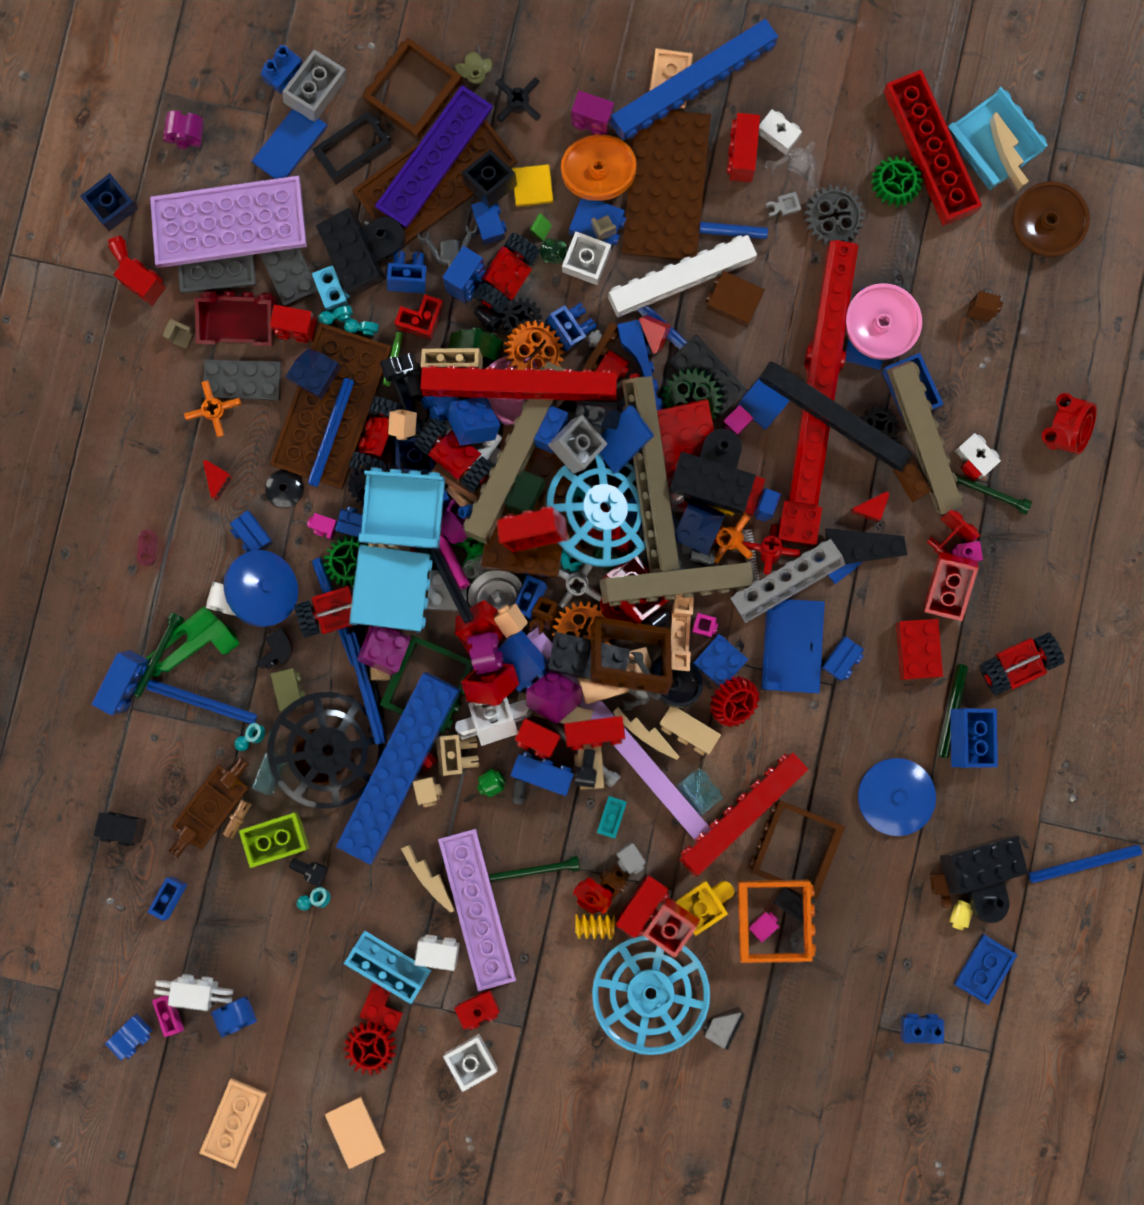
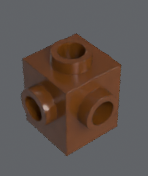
(615, 878)

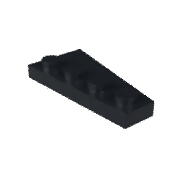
(866, 546)

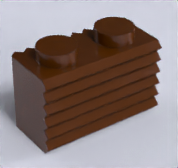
(984, 306)
(913, 481)

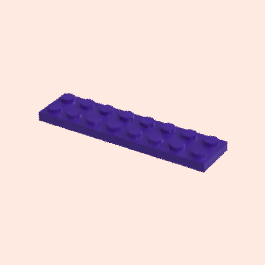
(434, 156)

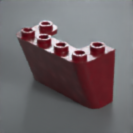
(234, 318)

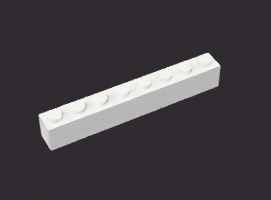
(682, 276)

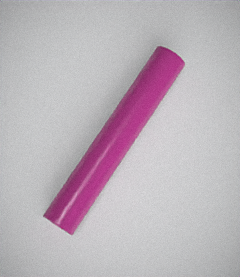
(453, 563)

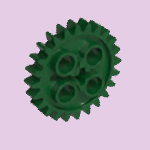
(675, 394)

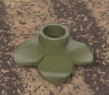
(474, 66)

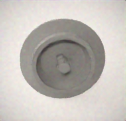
(496, 588)

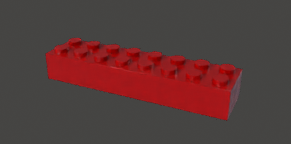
(932, 147)

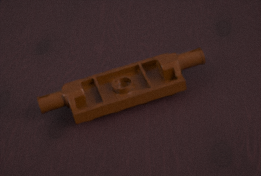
(209, 807)

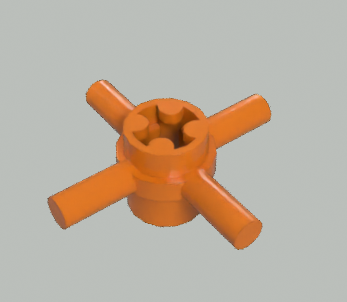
(219, 412)
(734, 542)

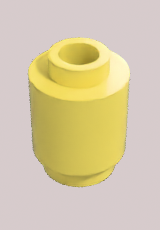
(961, 915)

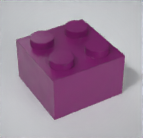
(592, 113)
(384, 649)
(553, 696)

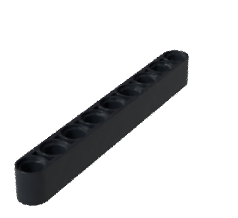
(835, 416)

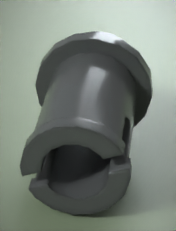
(702, 558)
(518, 792)

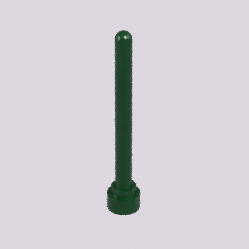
(1022, 505)
(174, 620)
(570, 864)

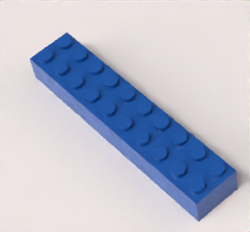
(398, 768)

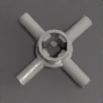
(581, 576)

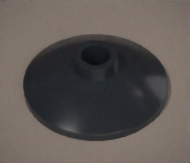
(292, 493)

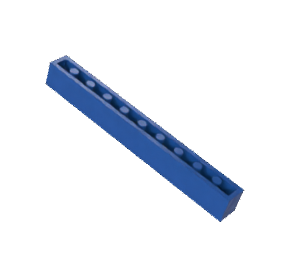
(694, 79)

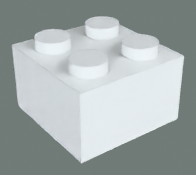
(586, 258)
(437, 953)
(470, 1062)

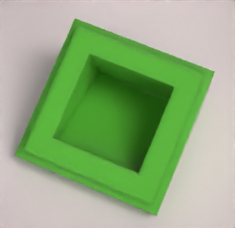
(540, 227)

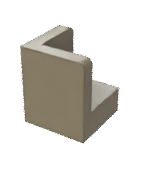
(603, 228)
(178, 333)

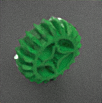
(909, 175)
(333, 558)

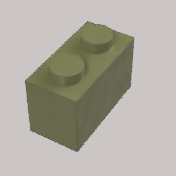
(287, 687)

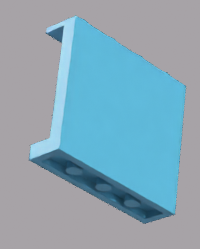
(975, 139)
(402, 508)
(390, 588)

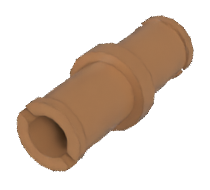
(237, 818)

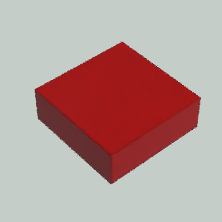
(970, 470)

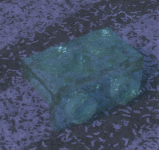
(700, 791)

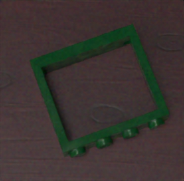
(396, 678)

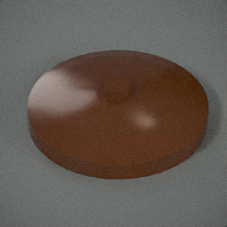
(1050, 219)

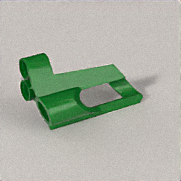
(199, 629)

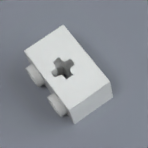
(785, 139)
(971, 447)

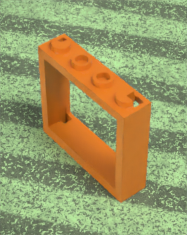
(809, 928)

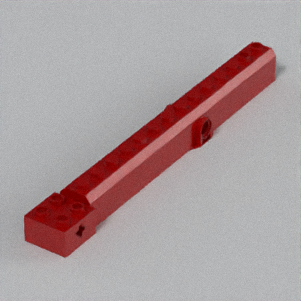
(823, 363)

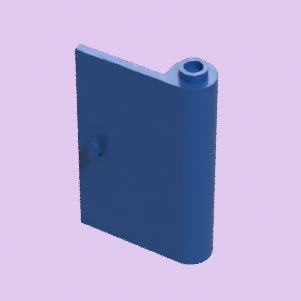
(787, 653)

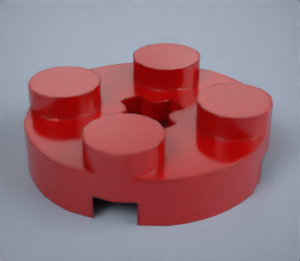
(586, 890)

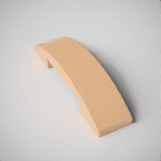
(680, 632)

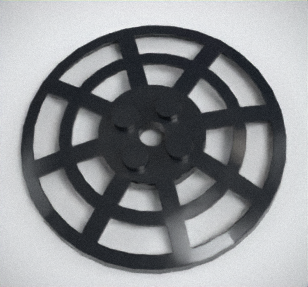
(313, 752)

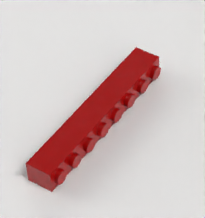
(743, 814)

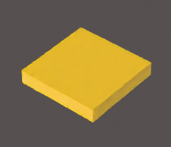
(533, 185)

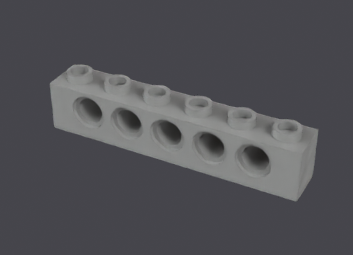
(783, 590)

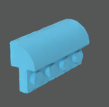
(387, 967)

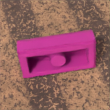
(167, 1016)

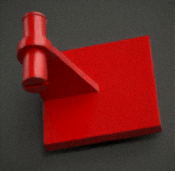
(955, 522)

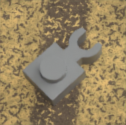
(786, 204)

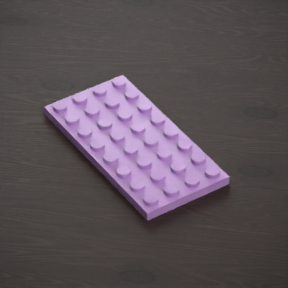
(228, 221)

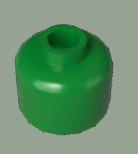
(491, 783)

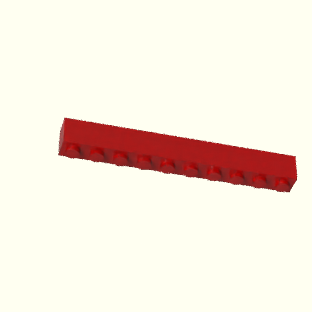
(519, 384)

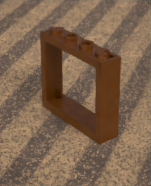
(437, 105)
(637, 633)
(769, 829)

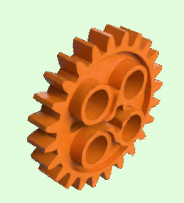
(523, 338)
(567, 625)

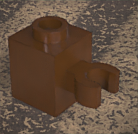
(543, 614)
(939, 886)

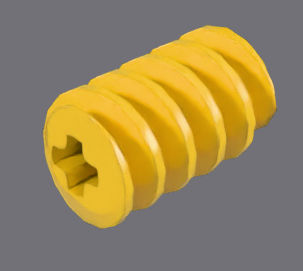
(594, 926)

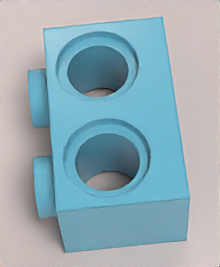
(326, 290)

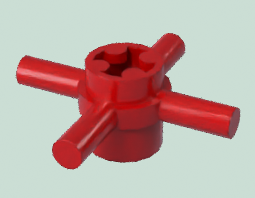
(771, 549)

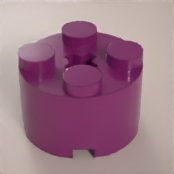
(183, 129)
(452, 523)
(485, 653)

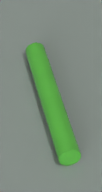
(395, 351)

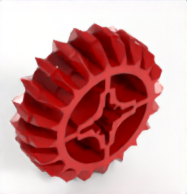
(734, 701)
(362, 1043)

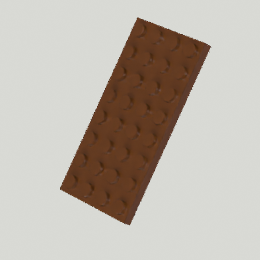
(667, 187)
(450, 191)
(310, 415)
(539, 560)

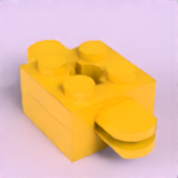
(706, 902)

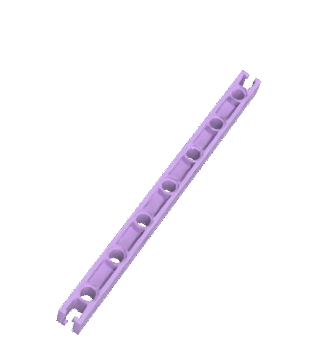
(638, 758)

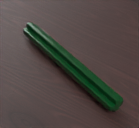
(954, 703)

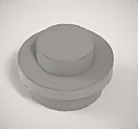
(594, 338)

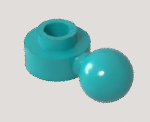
(342, 314)
(367, 328)
(254, 733)
(305, 902)

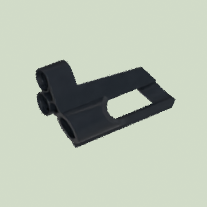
(407, 379)

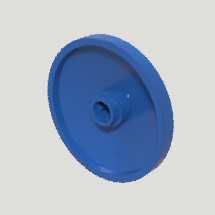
(260, 588)
(896, 797)

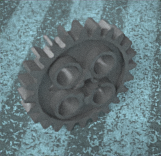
(830, 199)

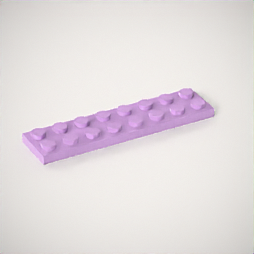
(477, 910)

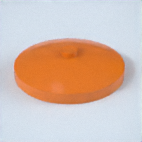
(598, 167)

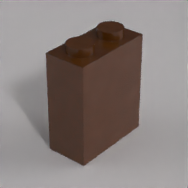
(734, 298)

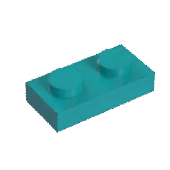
(611, 817)

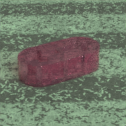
(142, 547)

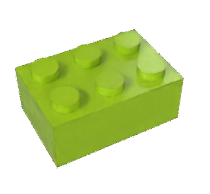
(274, 839)

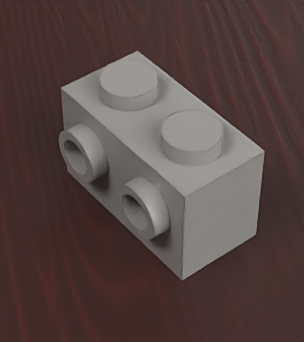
(630, 859)

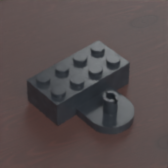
(359, 249)
(714, 475)
(982, 874)

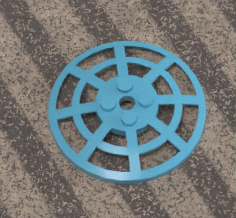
(595, 517)
(652, 1007)

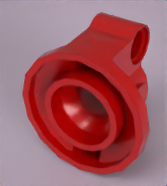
(1071, 425)

